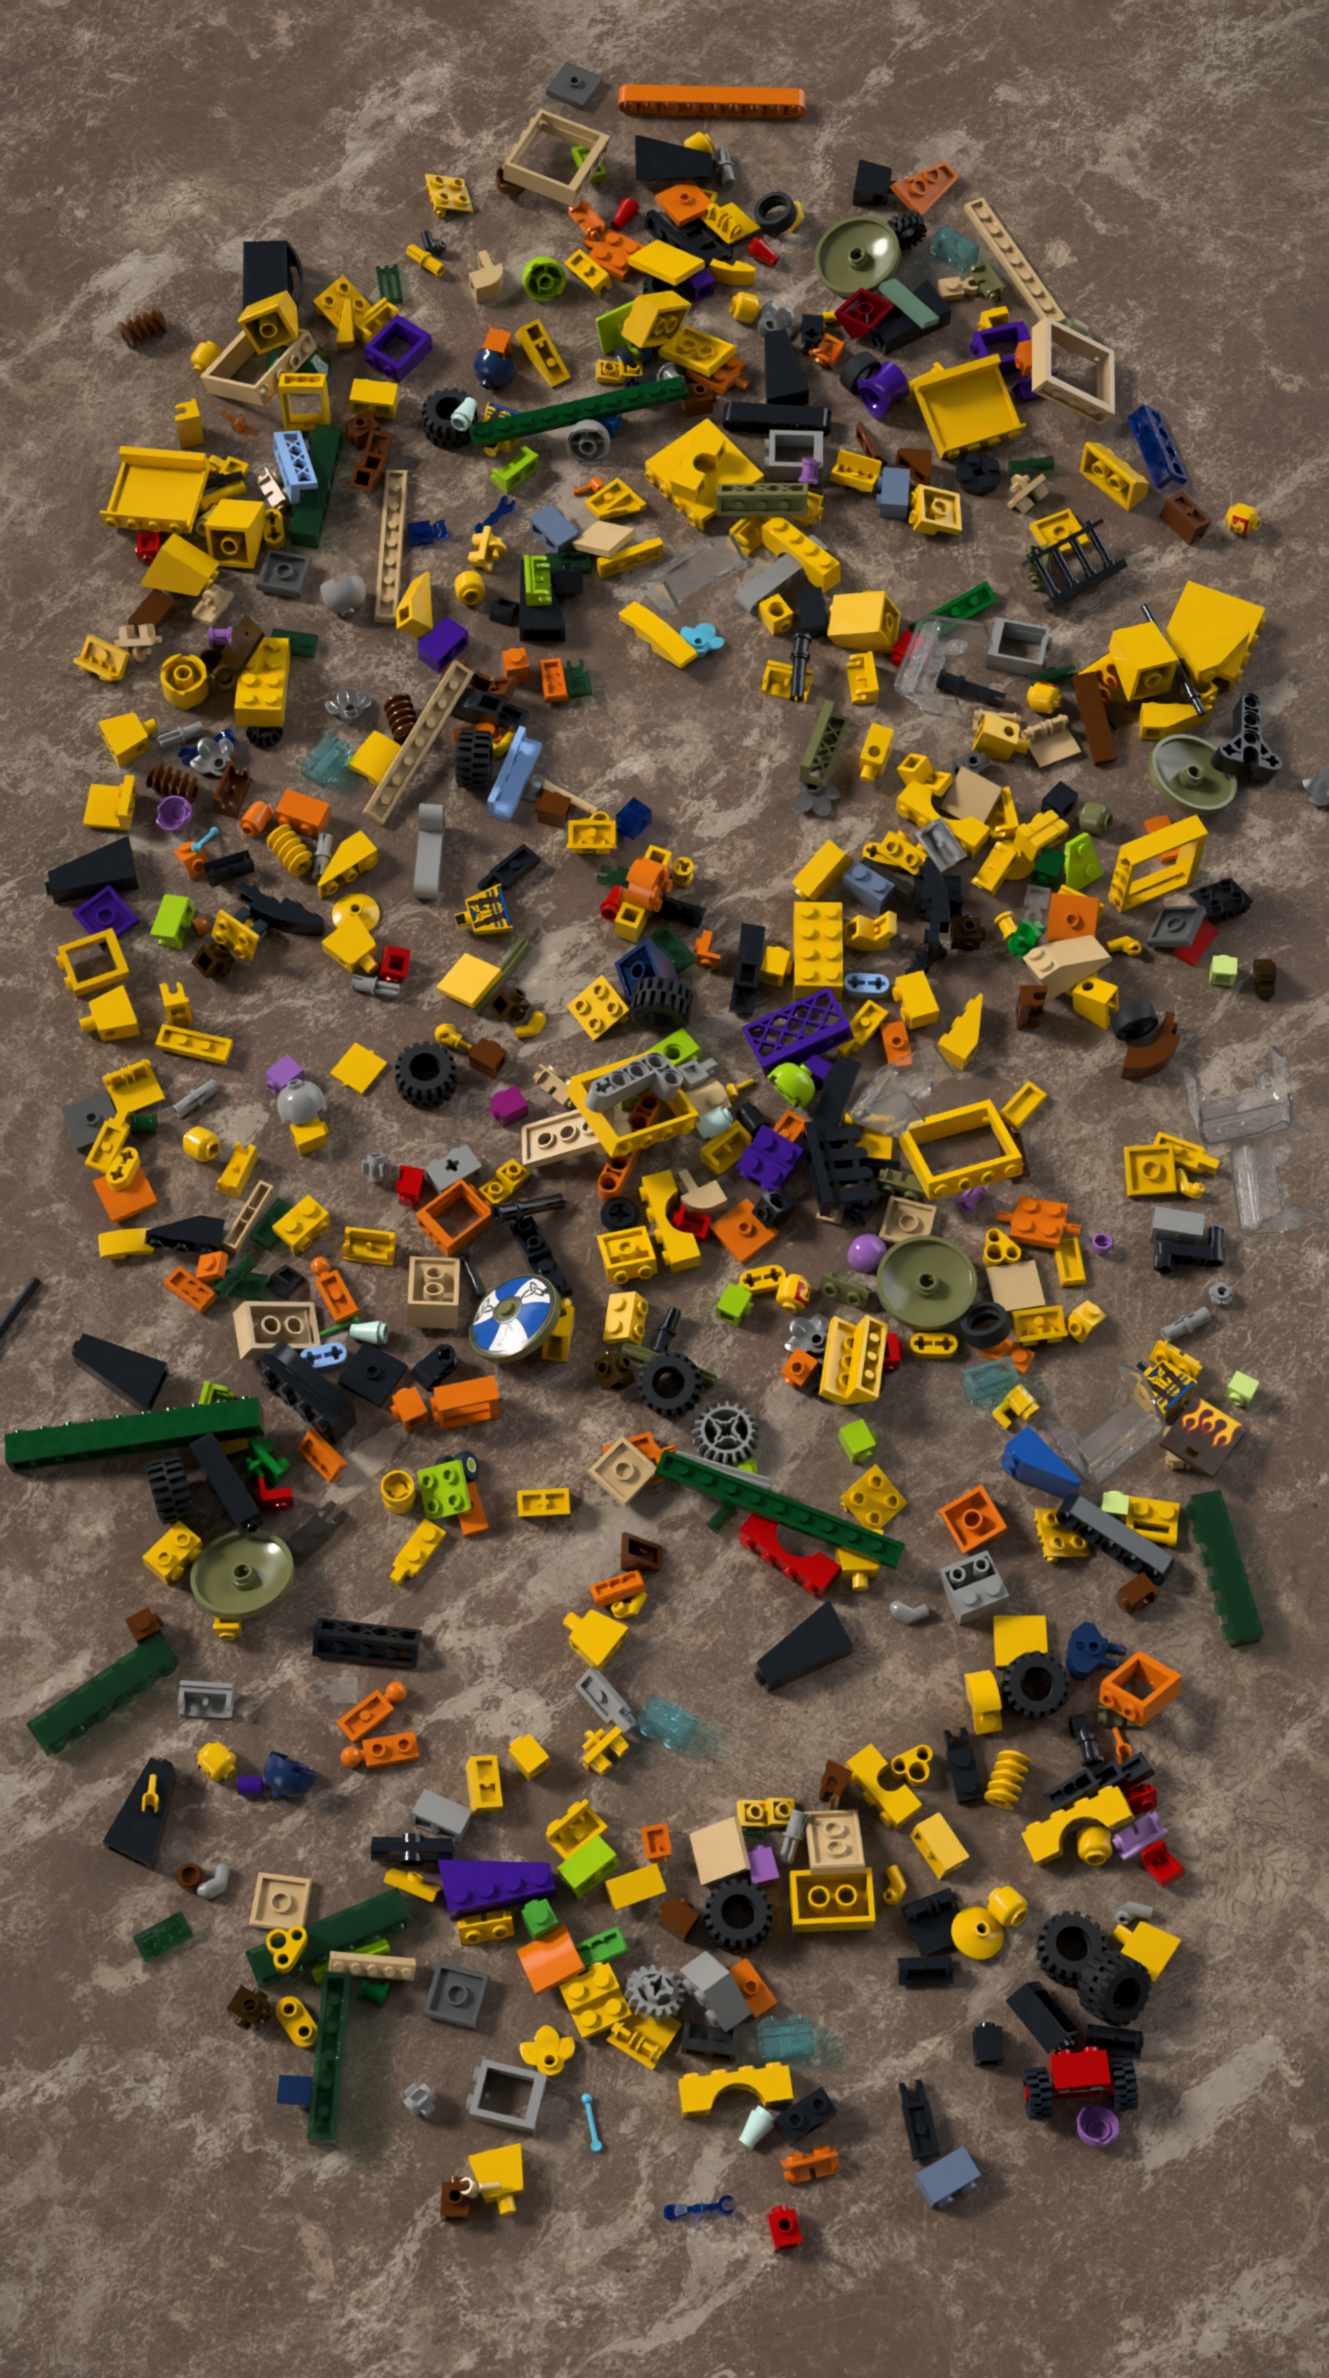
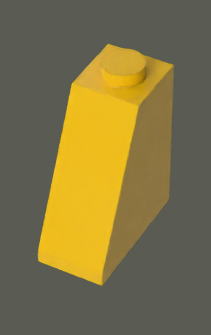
(822, 871)

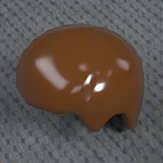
(505, 187)

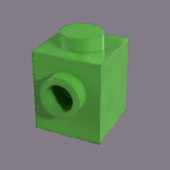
(539, 1918)

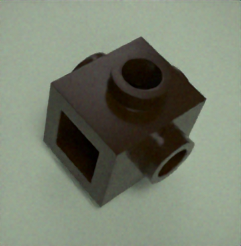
(966, 933)
(213, 960)
(509, 1004)
(614, 1371)
(244, 2001)

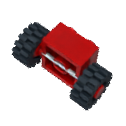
(1078, 2076)

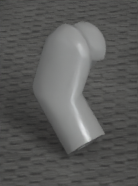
(906, 1614)
(216, 1885)
(1130, 1910)

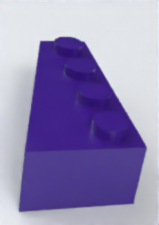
(493, 1885)

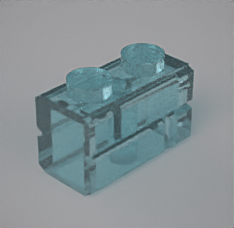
(954, 248)
(326, 760)
(989, 1379)
(667, 1722)
(785, 2037)

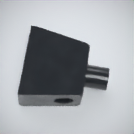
(872, 184)

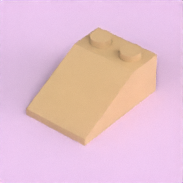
(1065, 962)
(433, 1292)
(264, 1324)

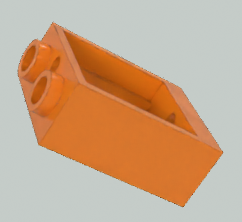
(434, 1231)
(465, 1403)
(1149, 1671)

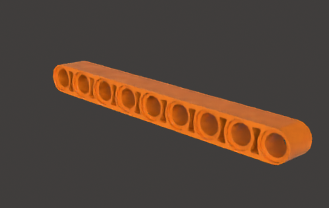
(712, 101)

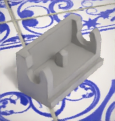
(941, 844)
(1176, 1226)
(206, 1699)
(440, 1816)

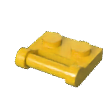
(1154, 1514)

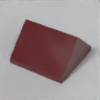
(863, 312)

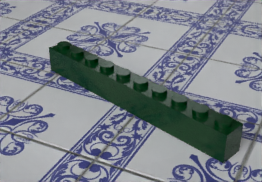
(132, 1434)

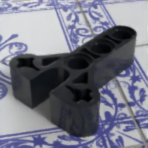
(1247, 744)

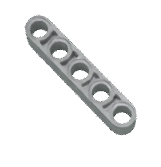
(773, 580)

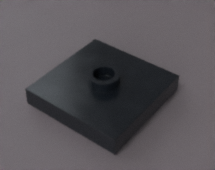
(372, 1374)

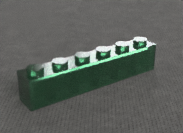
(313, 504)
(1224, 1569)
(103, 1694)
(336, 1933)
(329, 2059)

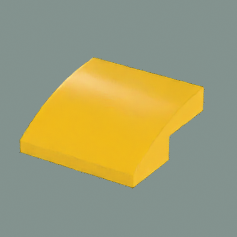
(374, 757)

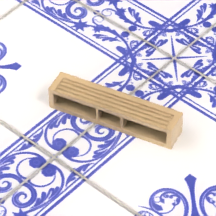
(248, 1217)
(372, 1965)

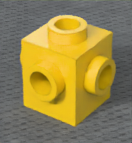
(815, 510)

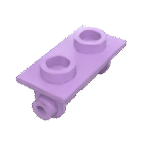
(1129, 1843)

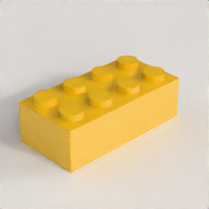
(264, 685)
(817, 949)

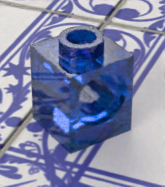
(633, 818)

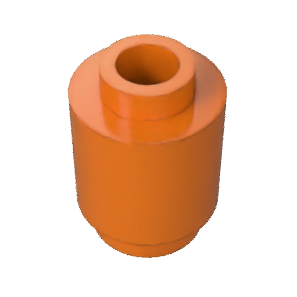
(255, 819)

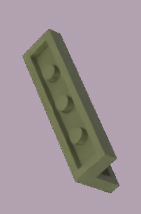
(762, 499)
(817, 741)

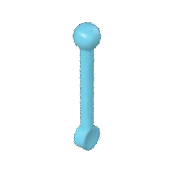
(214, 831)
(596, 2144)

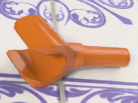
(595, 484)
(1122, 1748)

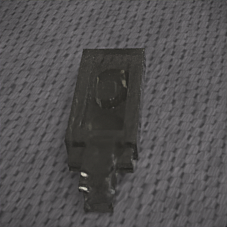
(903, 890)

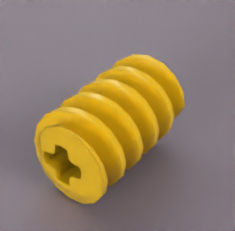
(289, 850)
(1005, 1779)

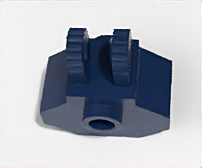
(1088, 1652)

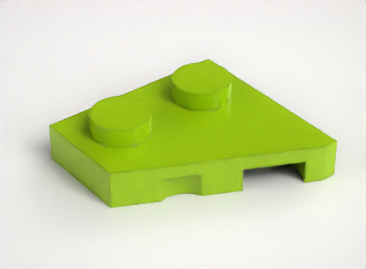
(1081, 862)

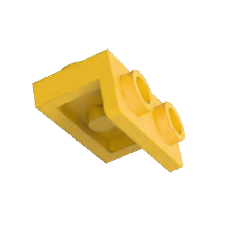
(856, 471)
(102, 659)
(591, 835)
(903, 852)
(302, 1224)
(625, 1318)
(1039, 1324)
(574, 1829)

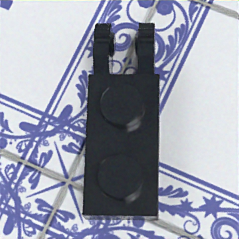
(511, 869)
(963, 1768)
(919, 2123)

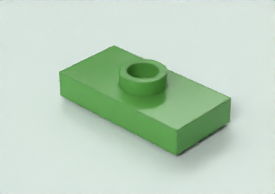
(603, 1947)

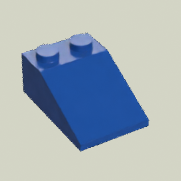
(1038, 1465)

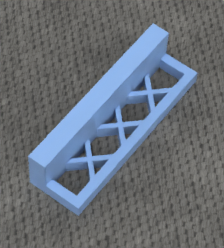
(288, 461)
(513, 776)

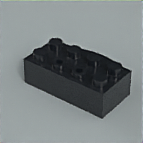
(268, 271)
(307, 1391)

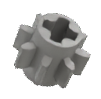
(376, 1167)
(419, 2100)

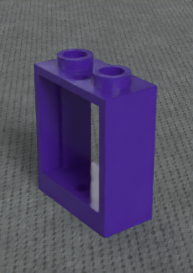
(409, 333)
(996, 335)

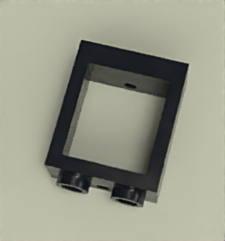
(1043, 2017)

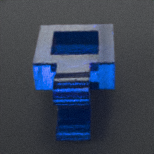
(422, 532)

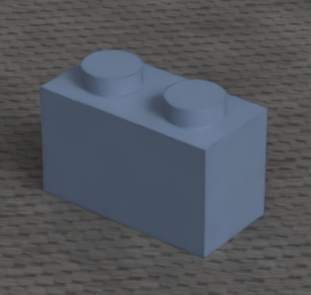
(894, 493)
(553, 529)
(867, 887)
(948, 2177)

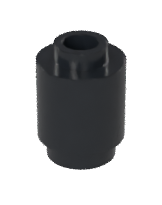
(751, 1118)

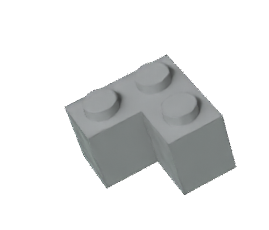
(715, 1990)

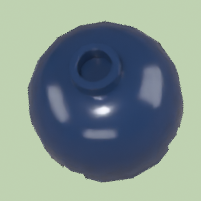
(493, 370)
(288, 1776)

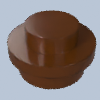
(190, 1877)

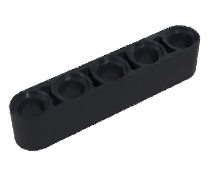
(763, 417)
(1115, 1538)

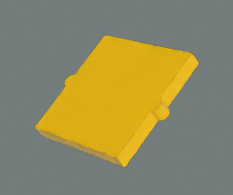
(358, 1068)

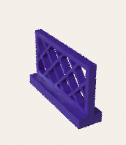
(824, 1039)

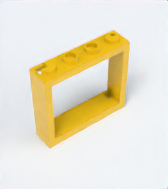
(1186, 834)
(614, 1145)
(970, 1177)

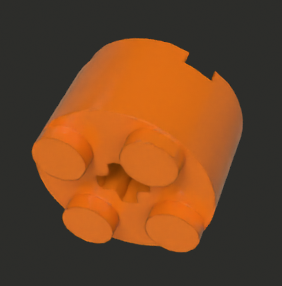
(647, 884)

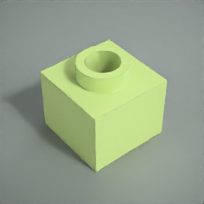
(1223, 970)
(1241, 1389)
(1115, 1505)

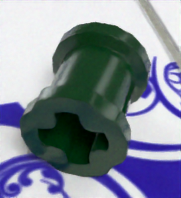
(144, 1123)
(373, 1991)

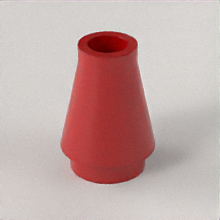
(625, 213)
(762, 251)
(612, 903)

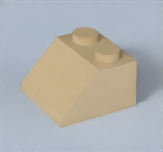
(707, 1097)

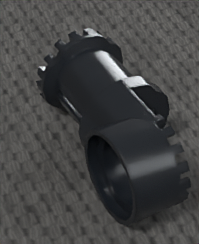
(925, 960)
(1087, 1743)

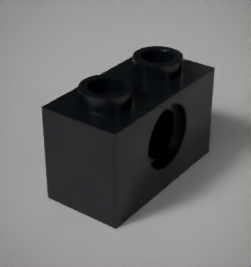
(805, 2116)

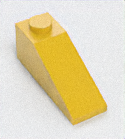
(542, 352)
(1210, 659)

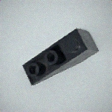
(194, 1234)

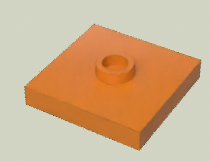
(683, 202)
(1072, 917)
(742, 1232)

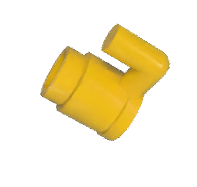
(1020, 1402)

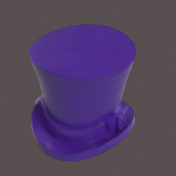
(883, 389)

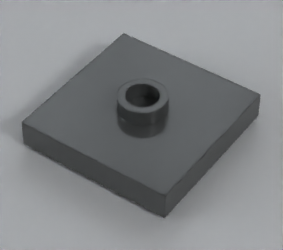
(574, 85)
(284, 573)
(1176, 926)
(87, 1118)
(456, 1995)

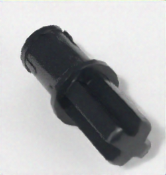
(667, 1330)

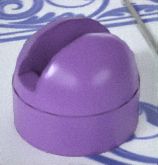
(1101, 1243)

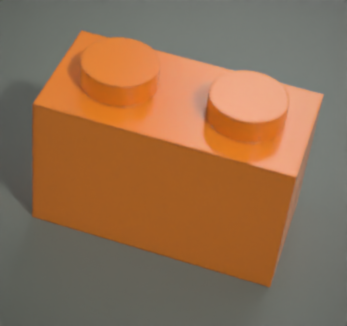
(303, 813)

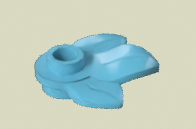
(702, 638)

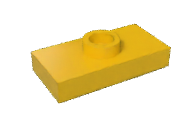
(413, 1884)

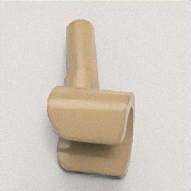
(476, 2187)

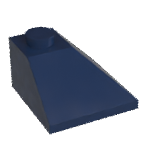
(643, 962)

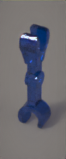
(502, 509)
(194, 752)
(676, 2211)

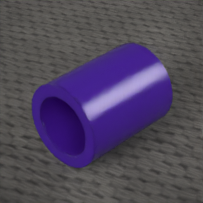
(250, 1785)

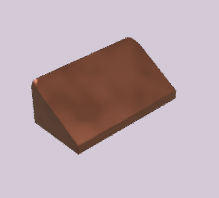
(869, 444)

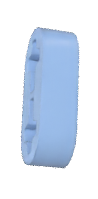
(866, 985)
(323, 1356)

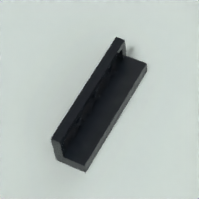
(366, 1645)

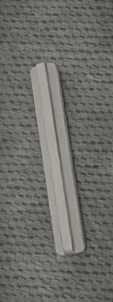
(753, 1478)

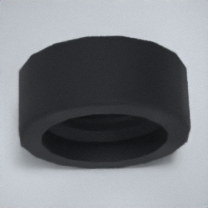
(779, 224)
(860, 366)
(1134, 1021)
(989, 1337)

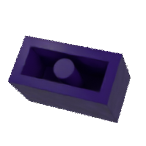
(442, 644)

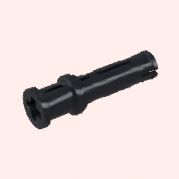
(799, 658)
(960, 685)
(517, 1210)

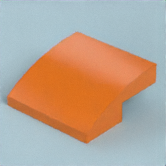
(127, 1202)
(551, 1960)

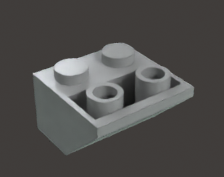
(973, 1587)

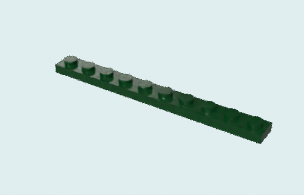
(574, 411)
(780, 1509)

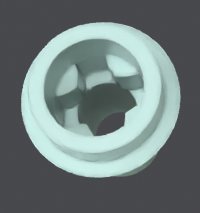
(463, 415)
(371, 1332)
(757, 2126)

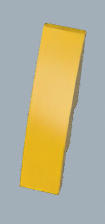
(659, 634)

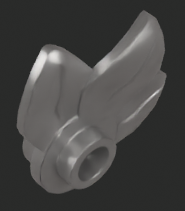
(775, 318)
(348, 705)
(210, 754)
(1318, 788)
(816, 800)
(806, 1332)

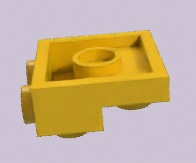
(935, 510)
(627, 1255)
(595, 2000)

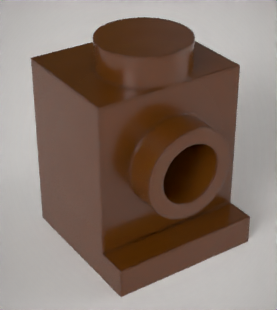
(1137, 1594)
(450, 2209)

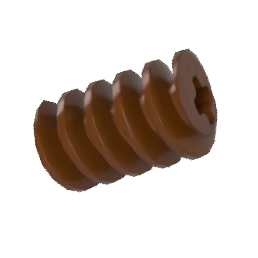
(142, 326)
(400, 716)
(171, 783)

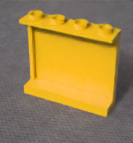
(967, 407)
(732, 469)
(157, 490)
(1210, 615)

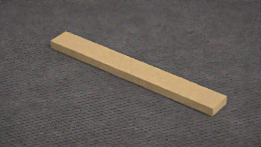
(1013, 261)
(391, 546)
(417, 743)

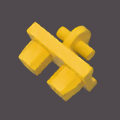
(489, 548)
(596, 1756)

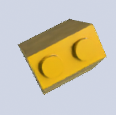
(270, 322)
(236, 532)
(181, 568)
(864, 621)
(1143, 660)

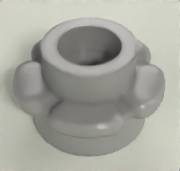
(1221, 1300)

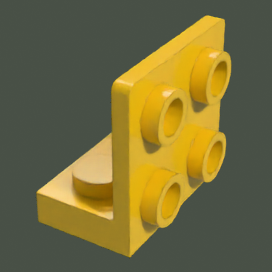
(111, 805)

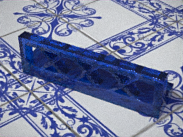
(1156, 446)

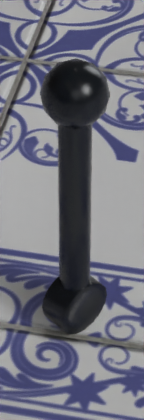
(465, 1259)

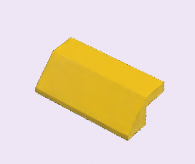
(853, 1360)

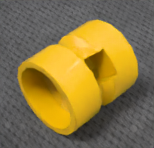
(398, 1492)

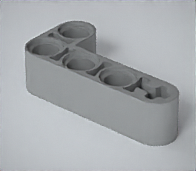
(429, 851)
(646, 1072)

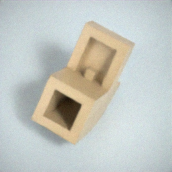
(487, 281)
(705, 1200)

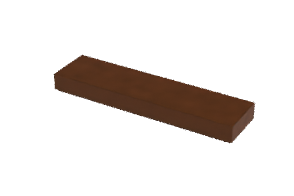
(1094, 718)

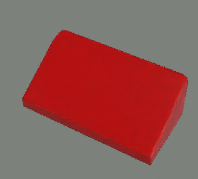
(1202, 940)

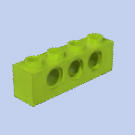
(677, 1045)

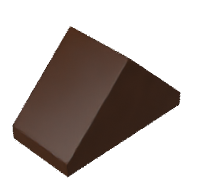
(919, 463)
(639, 1554)

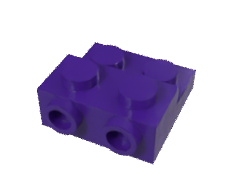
(770, 1159)

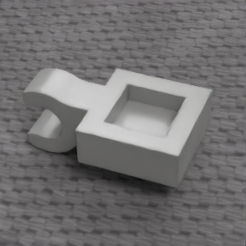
(695, 1073)

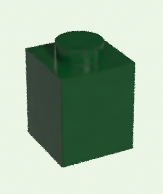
(1049, 868)

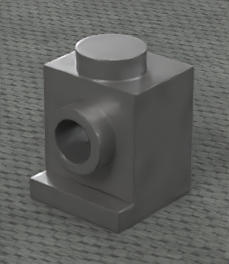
(973, 761)

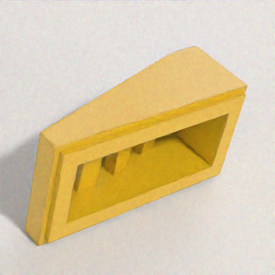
(346, 332)

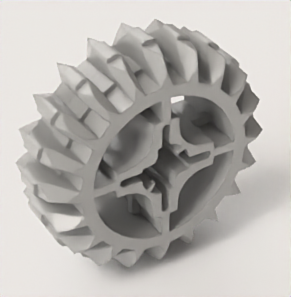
(712, 1420)

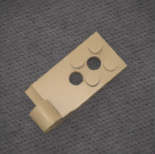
(559, 1148)

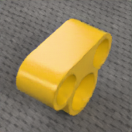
(1003, 1247)
(910, 1761)
(291, 1949)

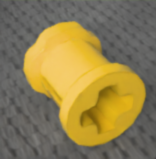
(685, 871)
(1007, 924)

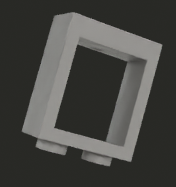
(792, 438)
(1019, 631)
(535, 2102)

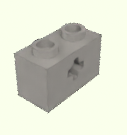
(457, 1165)

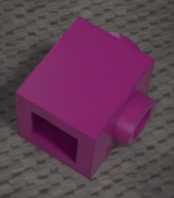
(508, 1107)

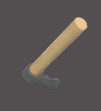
(540, 782)

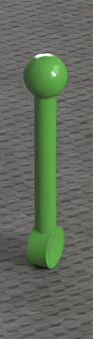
(353, 1320)

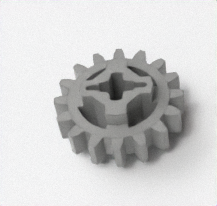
(641, 1991)

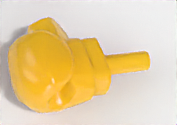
(447, 1036)

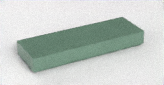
(908, 303)

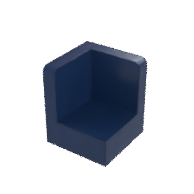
(295, 2091)

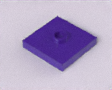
(105, 912)

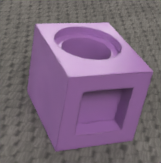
(283, 1072)
(763, 1867)

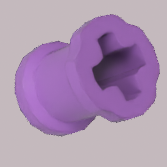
(810, 471)
(219, 636)
(970, 1198)

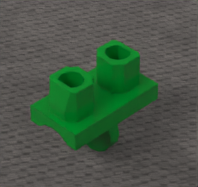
(1025, 938)
(262, 1464)

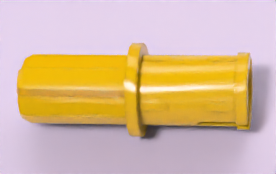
(425, 260)

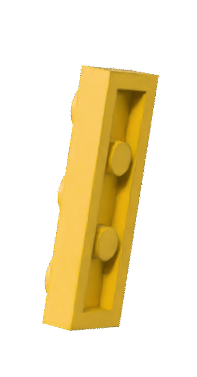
(630, 557)
(194, 1044)

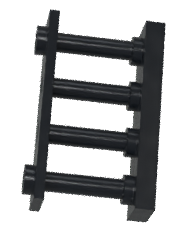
(1092, 576)

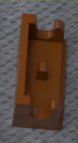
(1185, 517)
(151, 610)
(232, 790)
(1029, 1002)
(835, 1780)

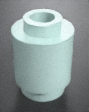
(714, 1122)

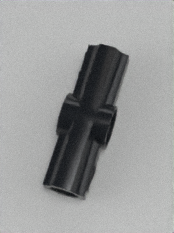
(411, 1849)

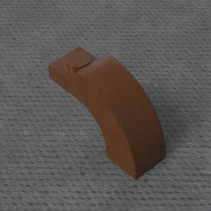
(374, 463)
(501, 686)
(1152, 1059)

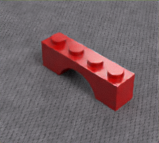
(813, 1572)

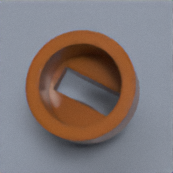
(200, 926)

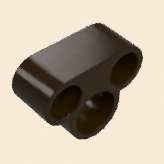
(1264, 977)

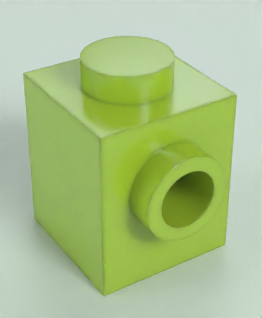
(734, 1304)
(858, 1441)

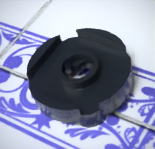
(978, 463)

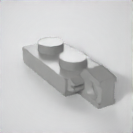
(606, 1700)

